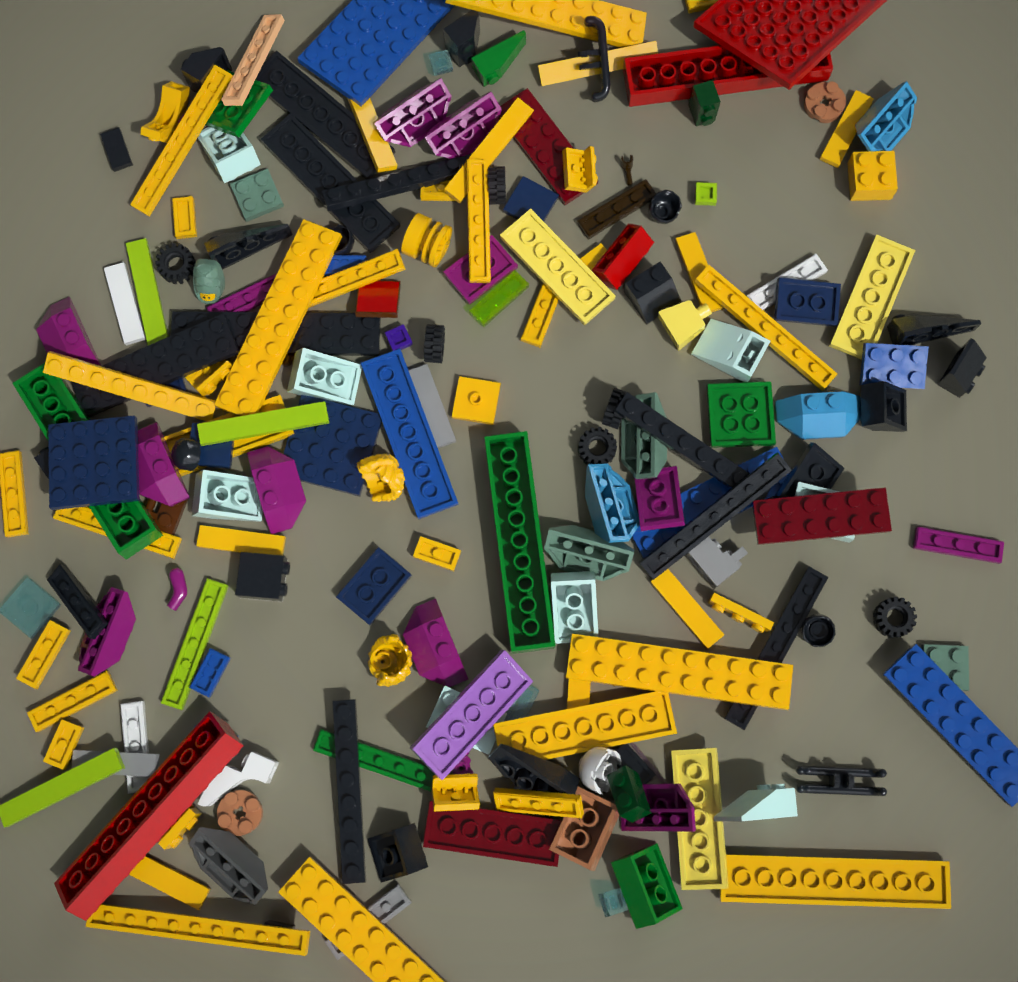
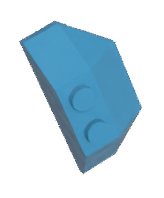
(887, 119)
(819, 414)
(610, 504)

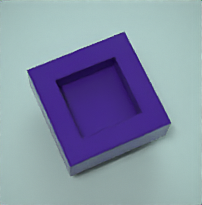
(398, 338)

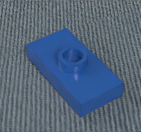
(342, 262)
(210, 672)

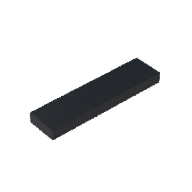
(77, 601)

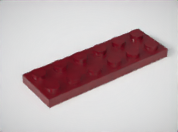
(543, 145)
(821, 516)
(493, 834)

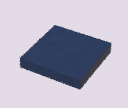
(530, 196)
(213, 455)

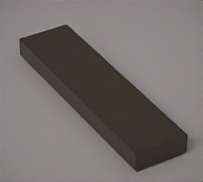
(616, 209)

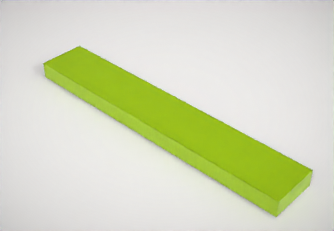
(147, 291)
(263, 423)
(194, 644)
(61, 787)

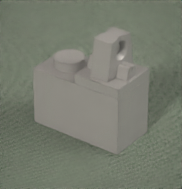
(713, 563)

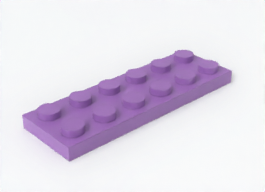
(471, 714)

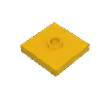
(476, 400)

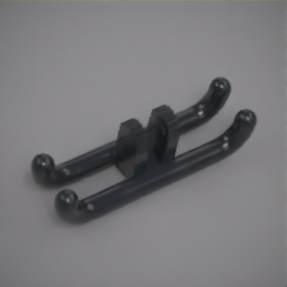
(602, 52)
(841, 780)

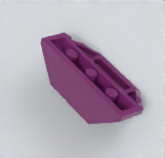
(415, 115)
(465, 128)
(65, 334)
(157, 473)
(277, 487)
(110, 644)
(433, 646)
(669, 810)

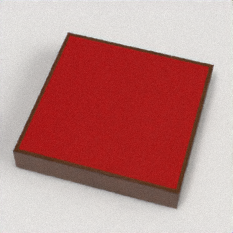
(379, 299)

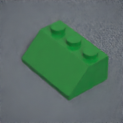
(646, 886)

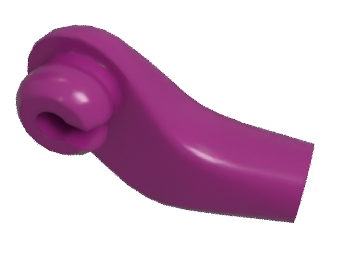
(179, 588)

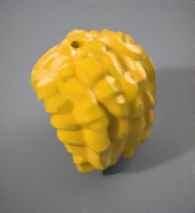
(382, 476)
(395, 660)

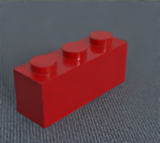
(623, 256)

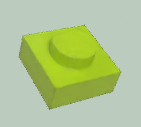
(706, 194)

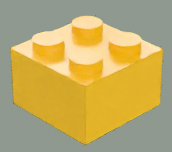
(872, 175)

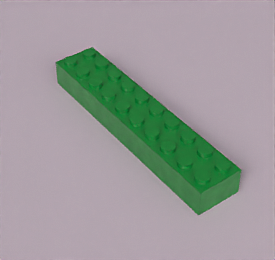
(53, 402)
(519, 543)

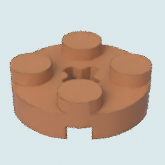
(830, 92)
(247, 823)

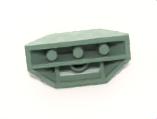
(639, 451)
(582, 550)

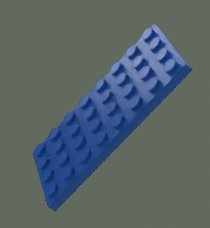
(370, 43)

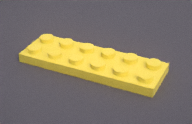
(557, 266)
(872, 296)
(702, 851)

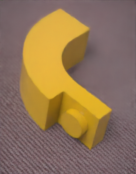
(171, 108)

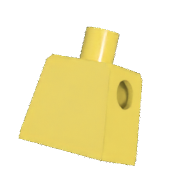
(684, 322)

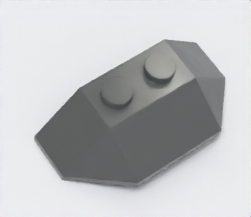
(230, 864)

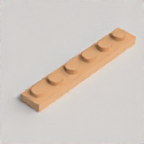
(252, 60)

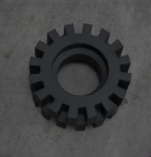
(497, 185)
(173, 252)
(434, 343)
(610, 417)
(597, 434)
(906, 611)

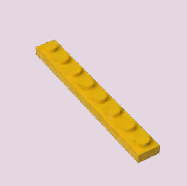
(181, 140)
(765, 326)
(129, 386)

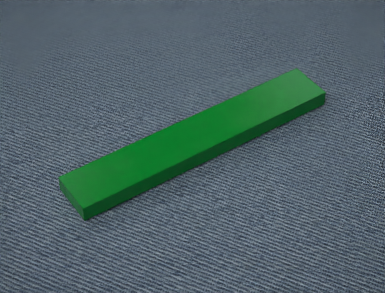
(381, 762)

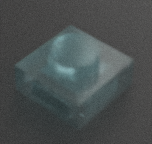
(441, 62)
(613, 902)

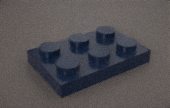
(807, 302)
(374, 586)

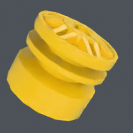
(425, 239)

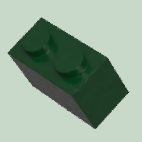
(704, 103)
(628, 794)

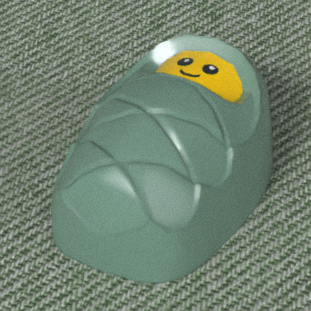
(208, 280)

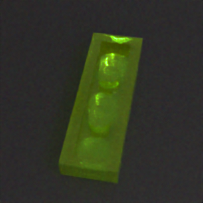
(499, 298)

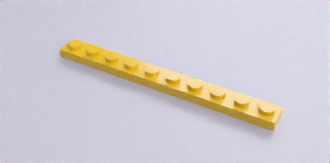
(200, 929)

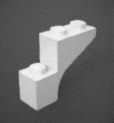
(254, 767)

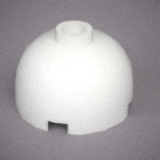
(596, 766)

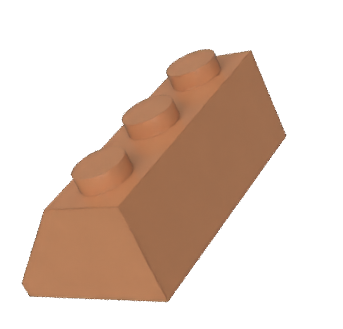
(586, 837)

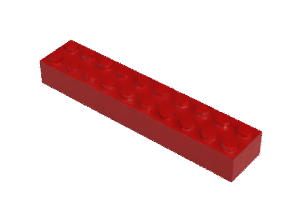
(673, 74)
(147, 816)

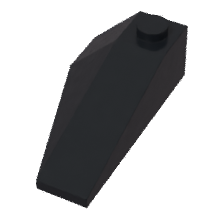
(236, 246)
(921, 328)
(533, 772)

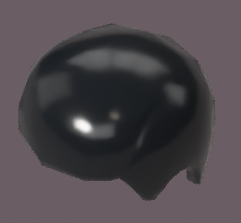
(665, 207)
(347, 240)
(186, 454)
(818, 630)

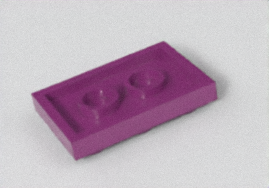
(500, 265)
(660, 500)

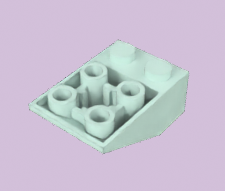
(731, 349)

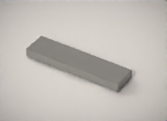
(432, 406)
(135, 763)
(383, 909)

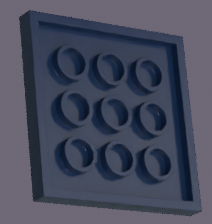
(330, 452)
(93, 463)

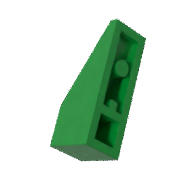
(495, 61)

